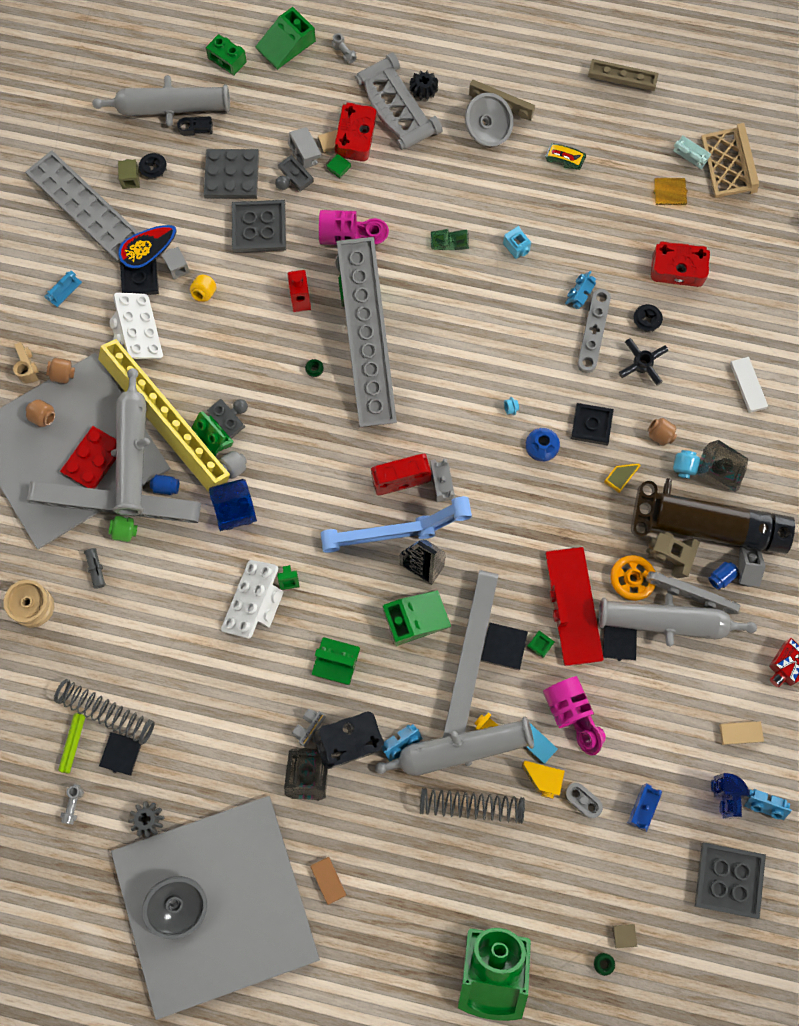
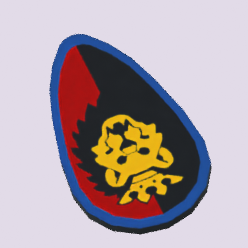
(146, 246)

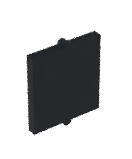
(619, 643)
(120, 754)

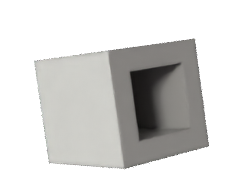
(175, 262)

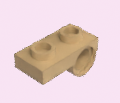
(25, 364)

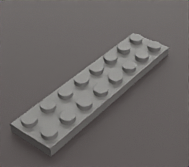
(81, 203)

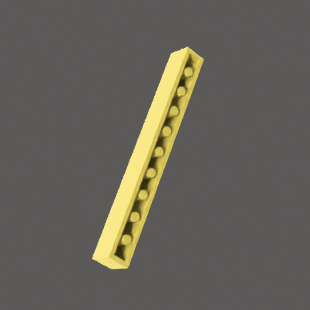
(165, 417)

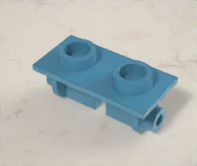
(585, 283)
(63, 288)
(393, 747)
(776, 807)

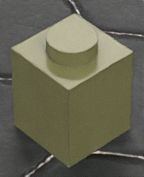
(128, 174)

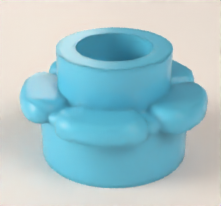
(511, 406)

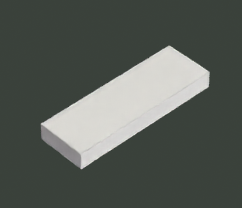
(748, 385)

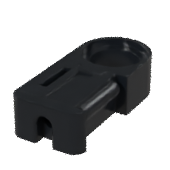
(197, 125)

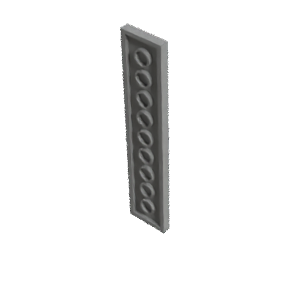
(366, 332)

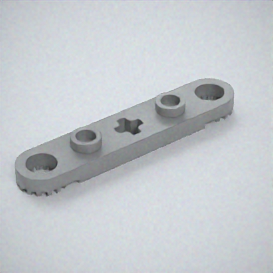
(596, 319)
(677, 587)

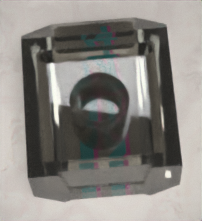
(722, 466)
(305, 775)

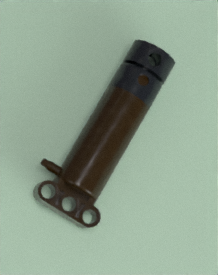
(711, 520)

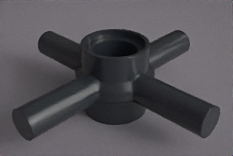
(641, 367)

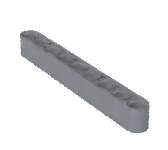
(105, 500)
(471, 653)

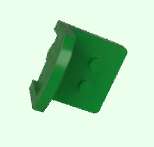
(495, 974)

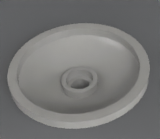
(495, 113)

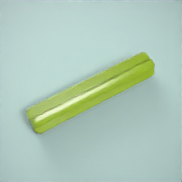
(71, 743)

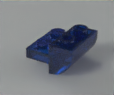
(731, 790)

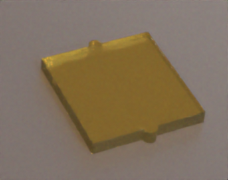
(670, 191)

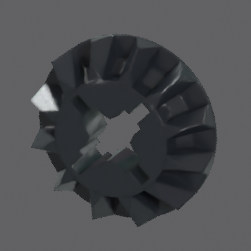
(149, 160)
(651, 312)

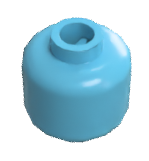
(686, 464)

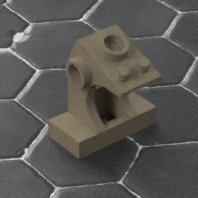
(661, 548)

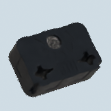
(351, 745)

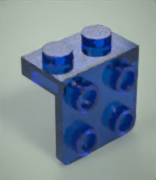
(232, 504)

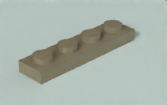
(623, 75)
(518, 106)

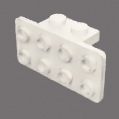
(135, 326)
(254, 600)

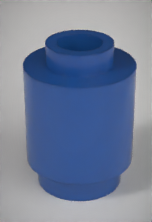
(164, 485)
(723, 575)

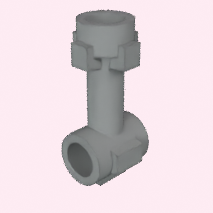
(338, 44)
(74, 792)

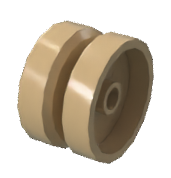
(28, 603)

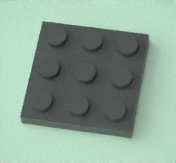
(231, 174)
(258, 226)
(730, 880)

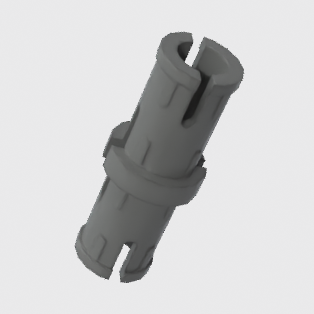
(94, 568)

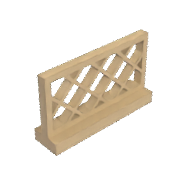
(746, 161)

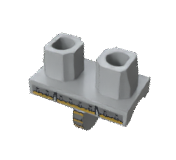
(304, 735)

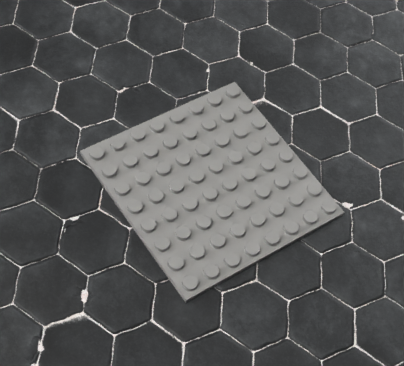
(40, 452)
(253, 907)

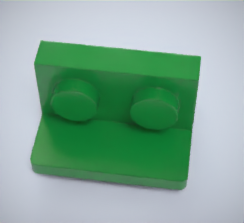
(211, 433)
(335, 661)

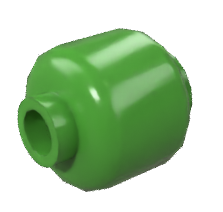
(122, 528)

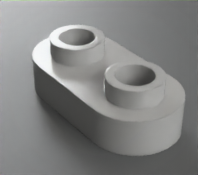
(583, 800)

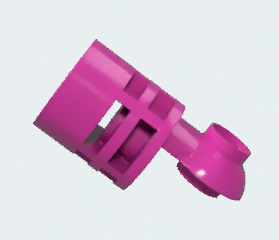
(343, 225)
(571, 706)

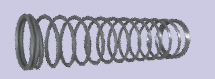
(63, 697)
(519, 812)

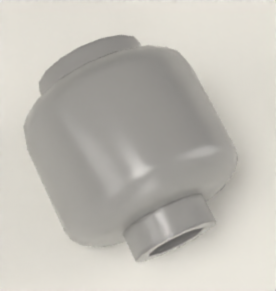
(234, 463)

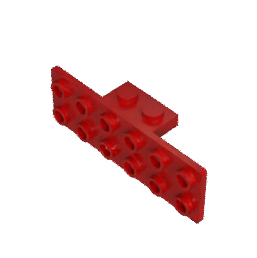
(573, 606)

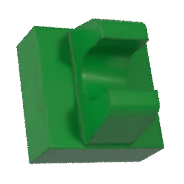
(288, 579)

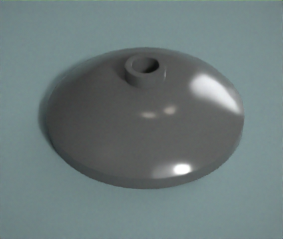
(179, 918)

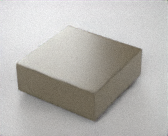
(625, 936)

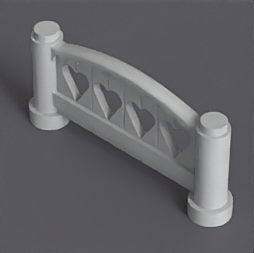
(386, 72)

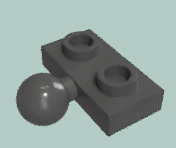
(294, 173)
(227, 417)

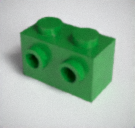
(226, 54)

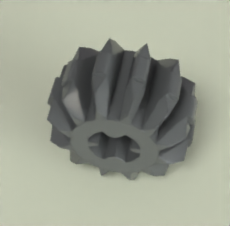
(138, 819)

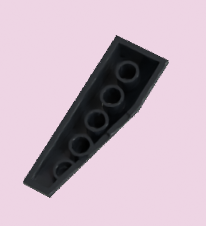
(423, 560)

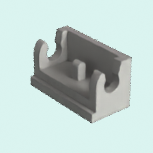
(304, 147)
(442, 480)

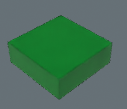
(338, 166)
(540, 644)

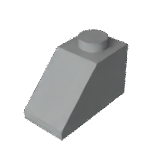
(750, 567)

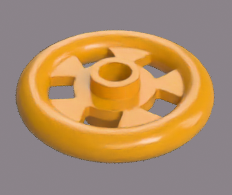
(624, 590)

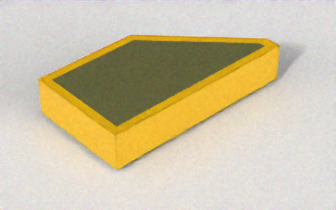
(621, 475)

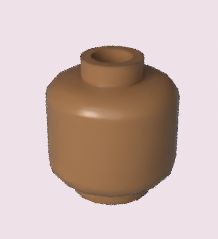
(60, 370)
(40, 413)
(662, 431)

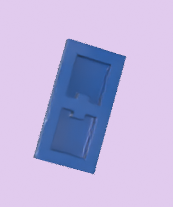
(644, 807)

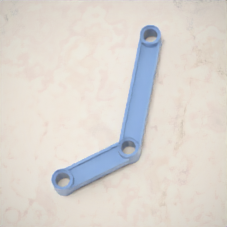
(423, 527)

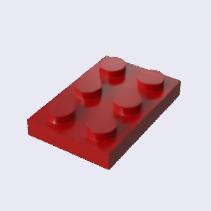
(91, 459)

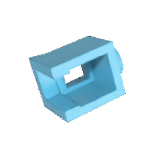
(515, 249)

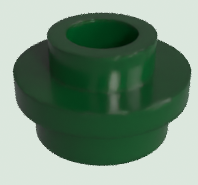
(314, 363)
(611, 964)

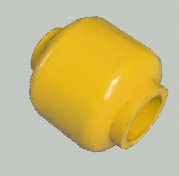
(203, 288)

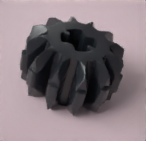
(424, 85)

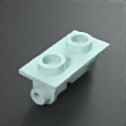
(691, 152)

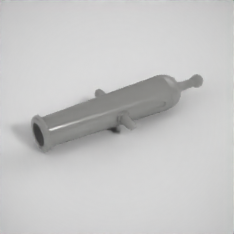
(167, 100)
(130, 448)
(670, 619)
(461, 748)

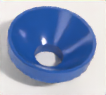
(541, 452)

